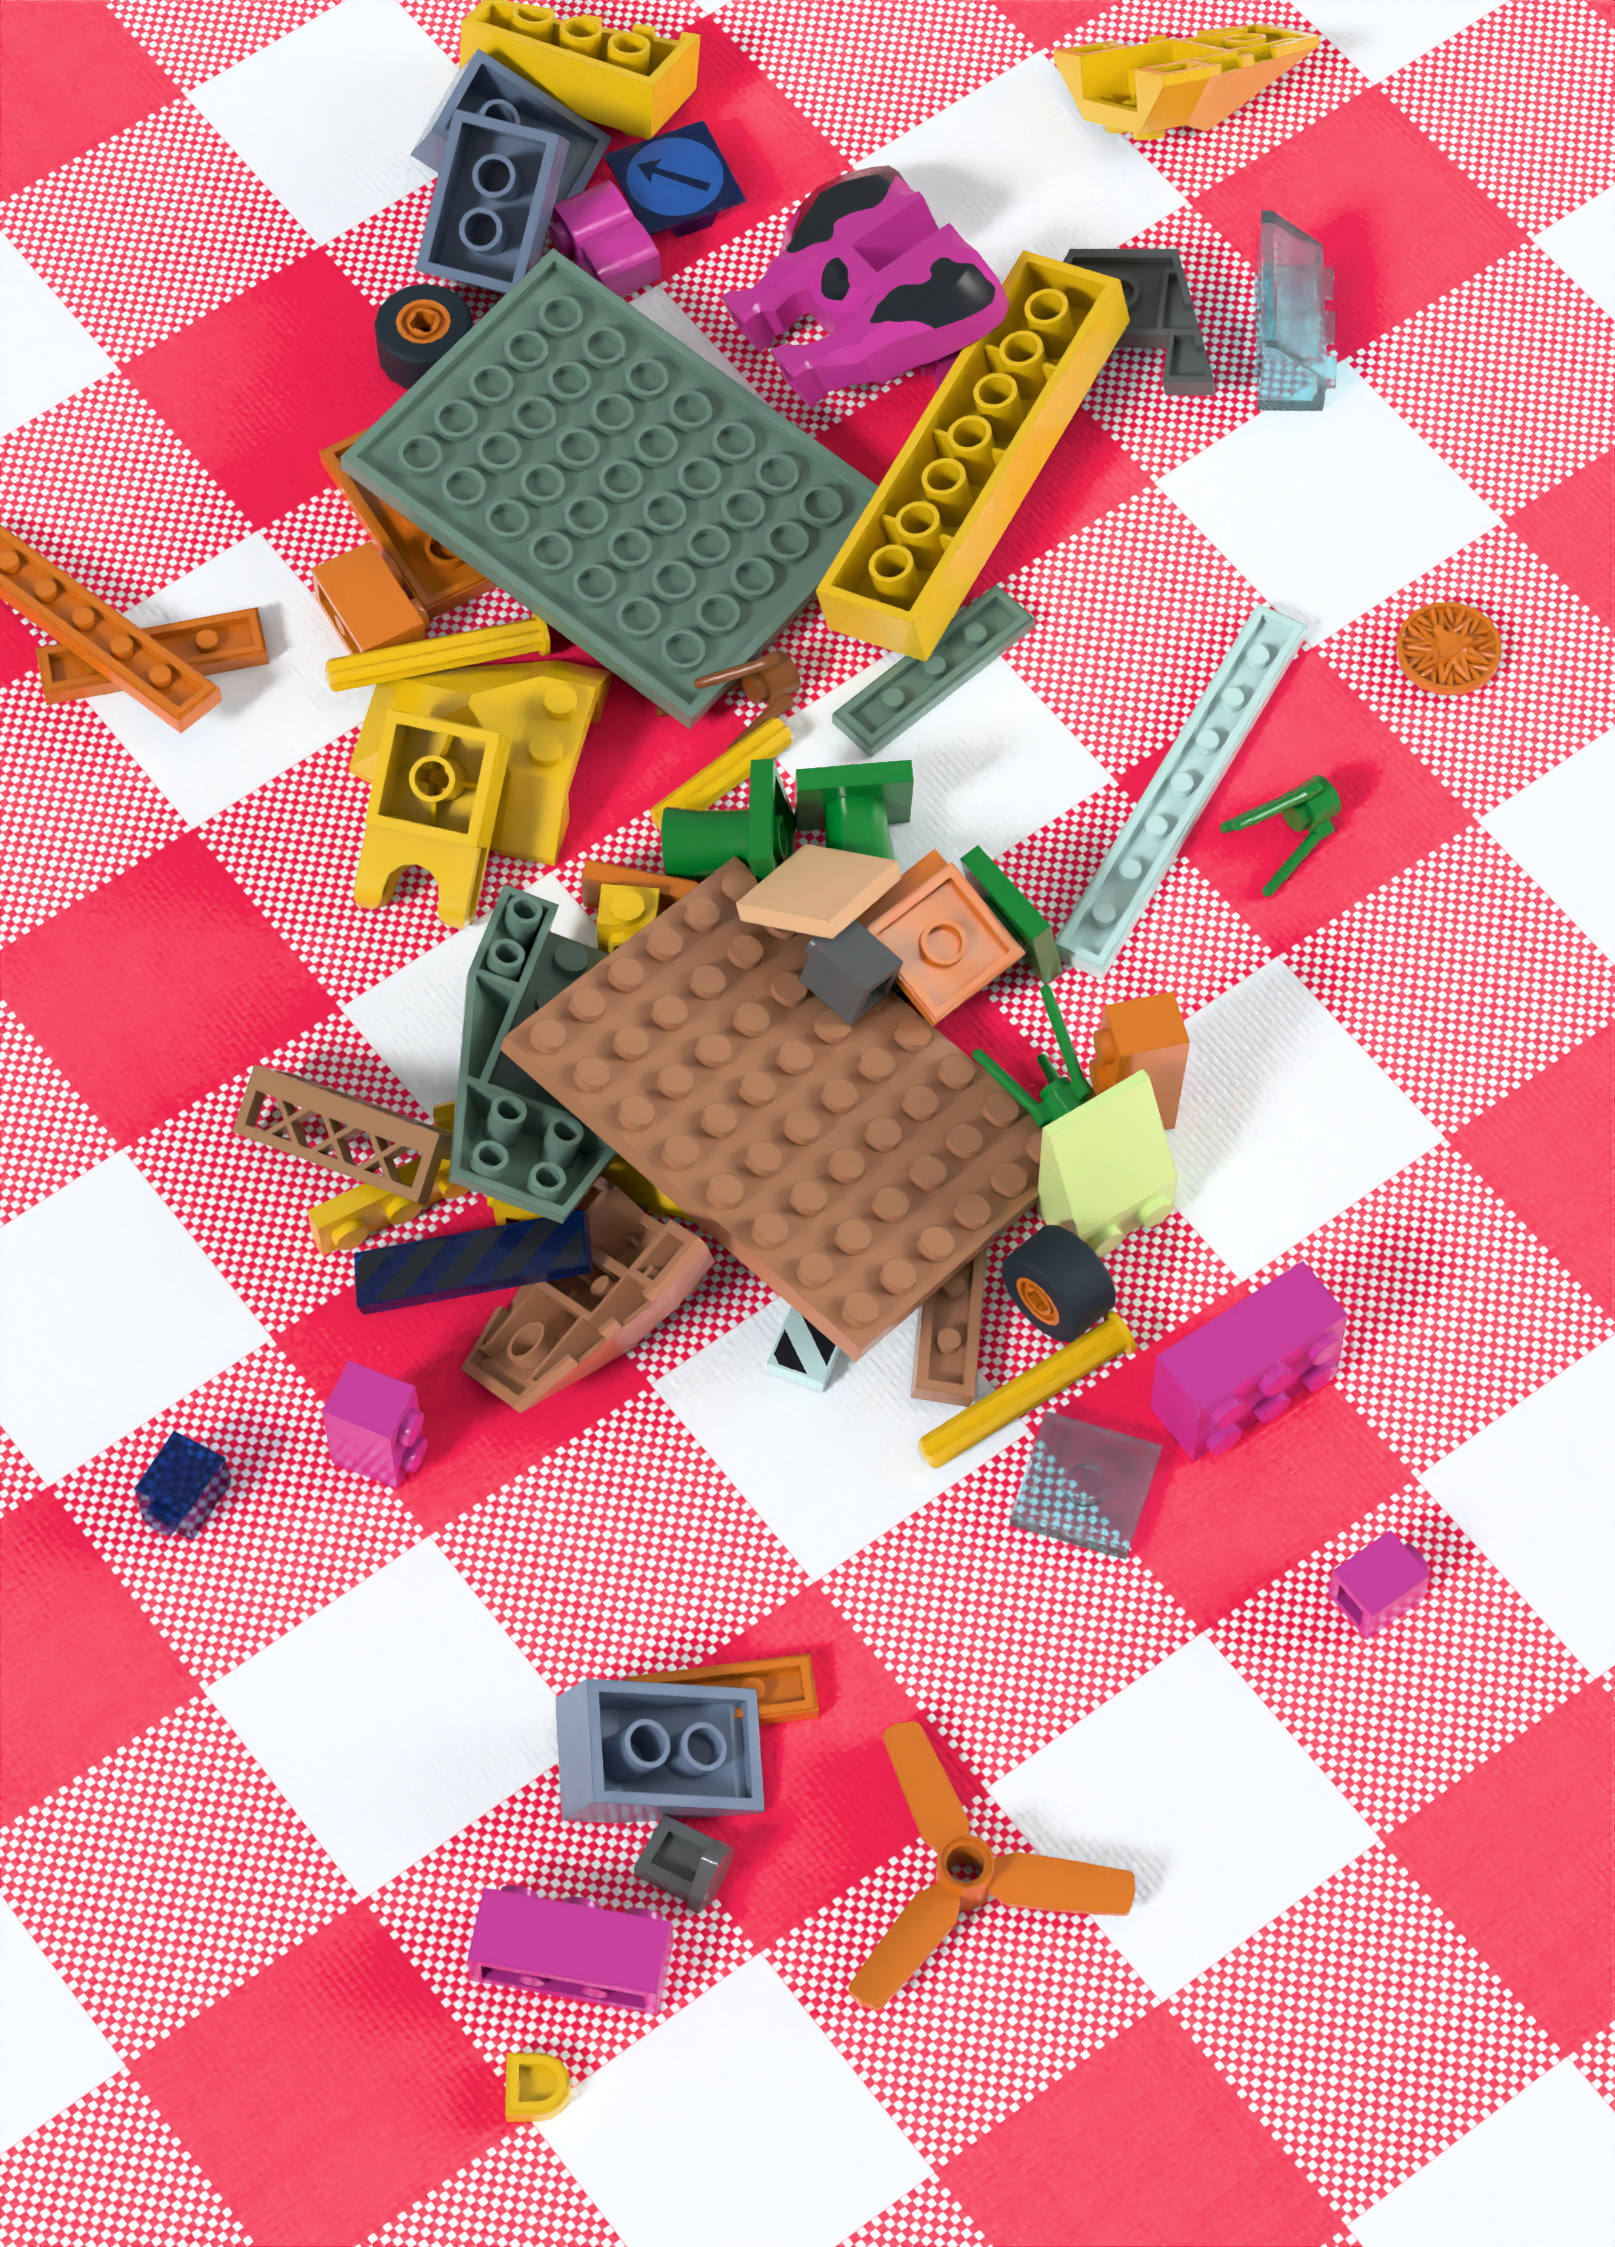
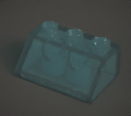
(1292, 318)

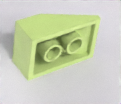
(1107, 1166)

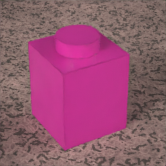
(1380, 1584)

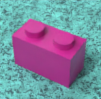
(374, 1425)

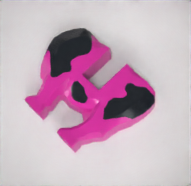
(873, 277)

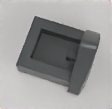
(684, 1863)

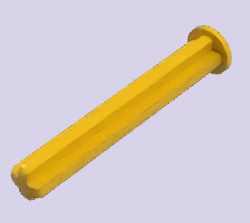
(438, 654)
(1027, 1391)

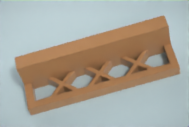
(360, 1115)

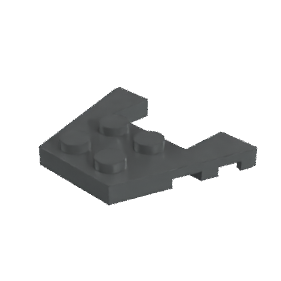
(1158, 311)

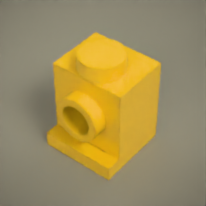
(624, 913)

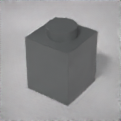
(850, 971)

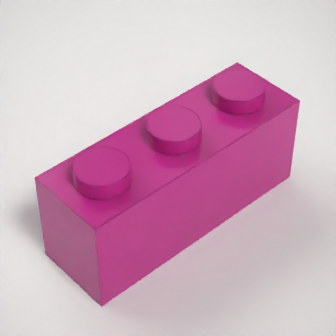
(571, 1949)

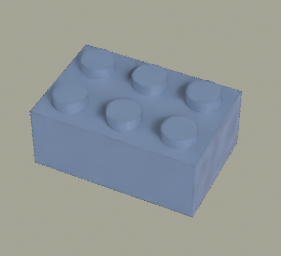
(491, 202)

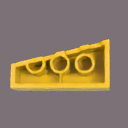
(594, 70)

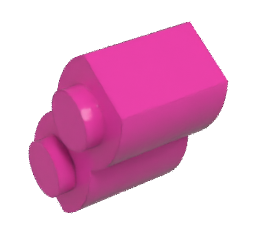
(605, 239)

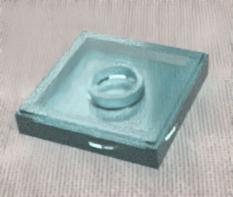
(1085, 1485)

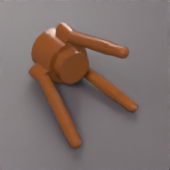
(763, 681)

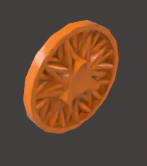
(1448, 648)

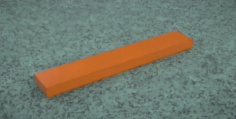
(103, 636)

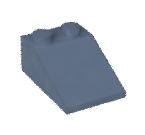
(498, 93)
(657, 1751)

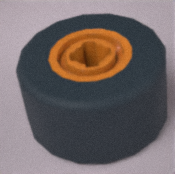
(418, 329)
(1059, 1283)

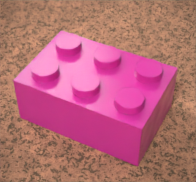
(1249, 1362)

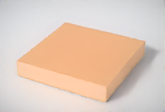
(819, 891)

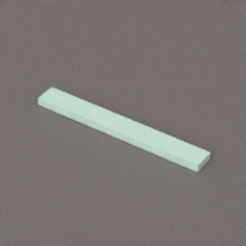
(1179, 791)

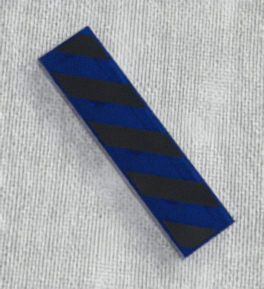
(472, 1263)

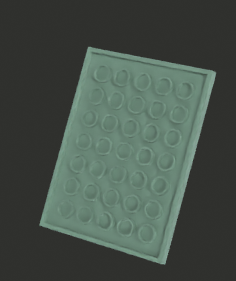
(615, 485)

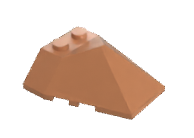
(584, 1321)

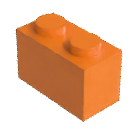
(367, 601)

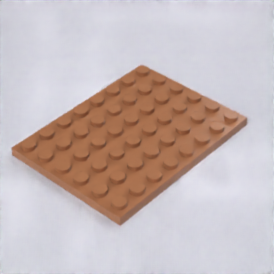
(809, 1147)

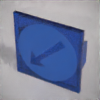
(676, 180)

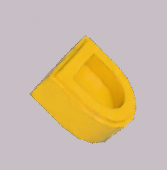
(535, 2087)

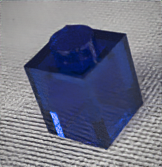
(182, 1487)

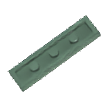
(916, 687)

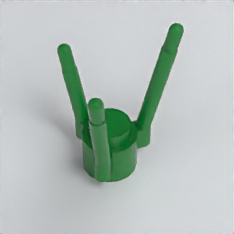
(1302, 807)
(1061, 1093)

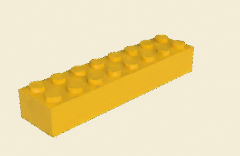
(973, 458)

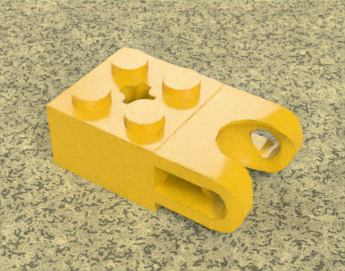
(436, 831)

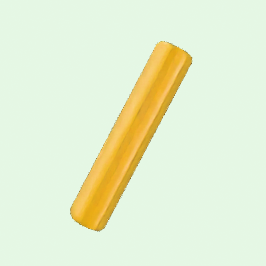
(726, 770)

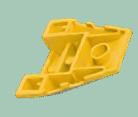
(1178, 79)
(537, 702)

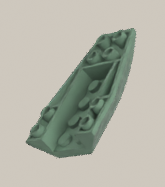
(507, 1128)

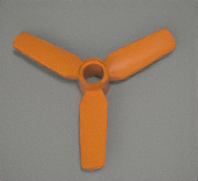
(1013, 1879)

